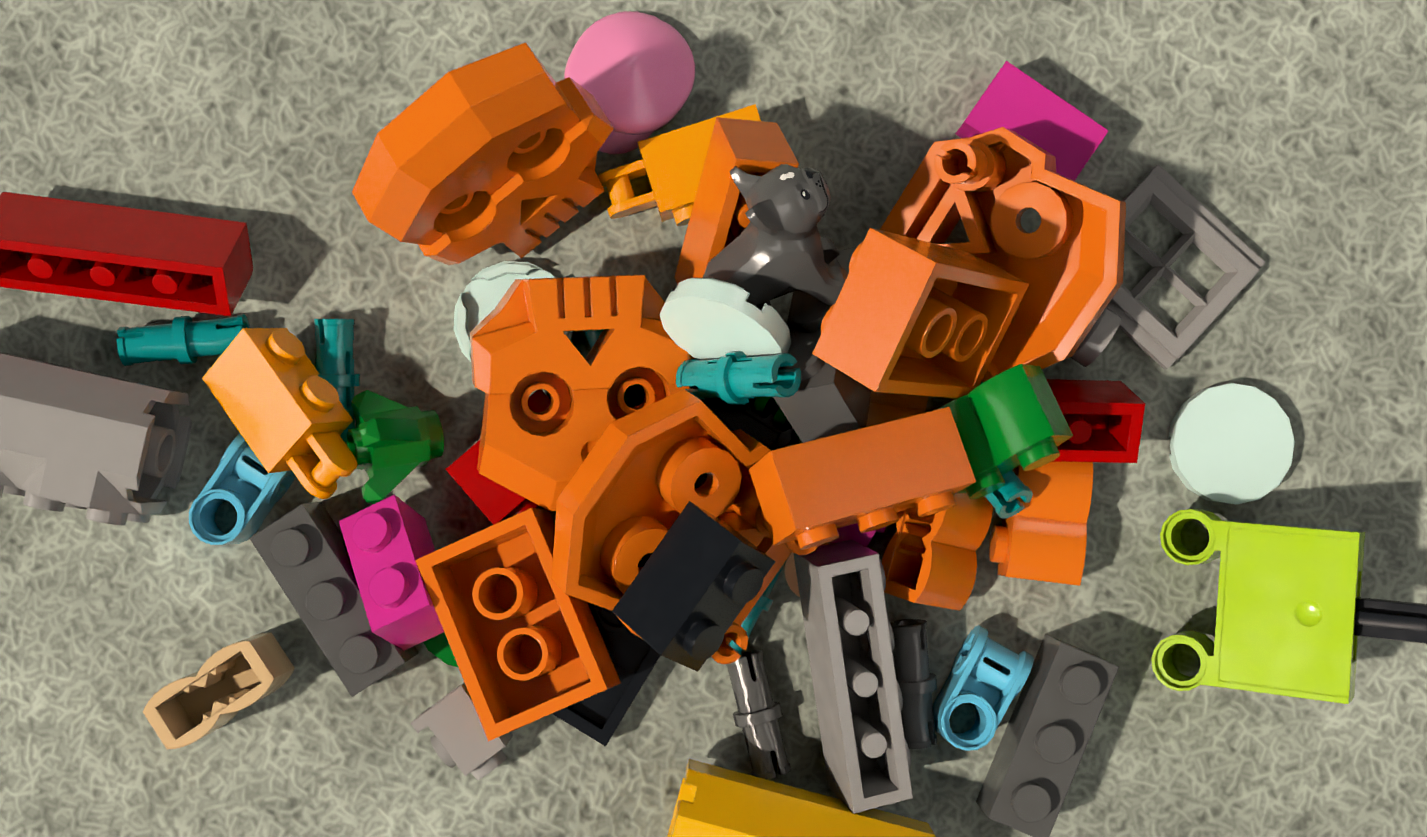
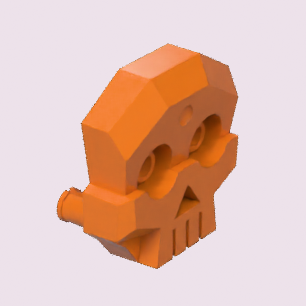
(485, 159)
(1069, 261)
(525, 350)
(638, 487)

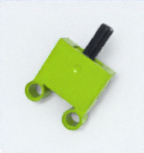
(1283, 610)

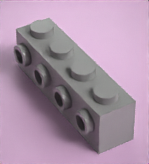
(854, 675)

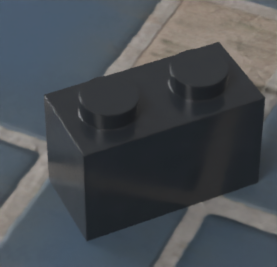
(693, 587)

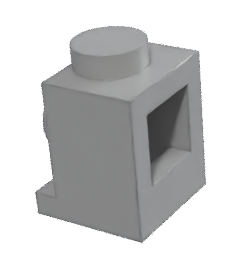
(460, 735)

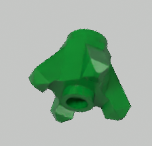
(391, 441)

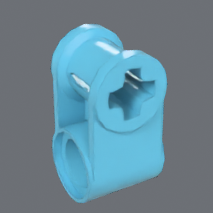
(245, 487)
(982, 686)

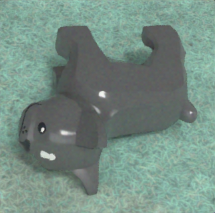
(782, 242)

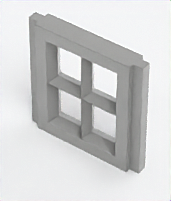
(1207, 234)

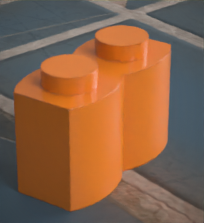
(1051, 531)
(935, 555)

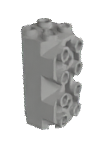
(88, 440)

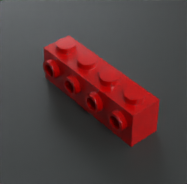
(123, 254)

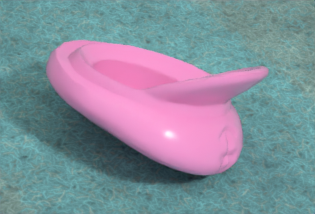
(635, 72)

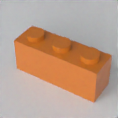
(719, 206)
(861, 478)

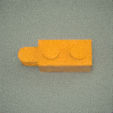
(672, 167)
(283, 408)

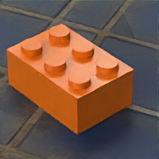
(918, 317)
(512, 627)

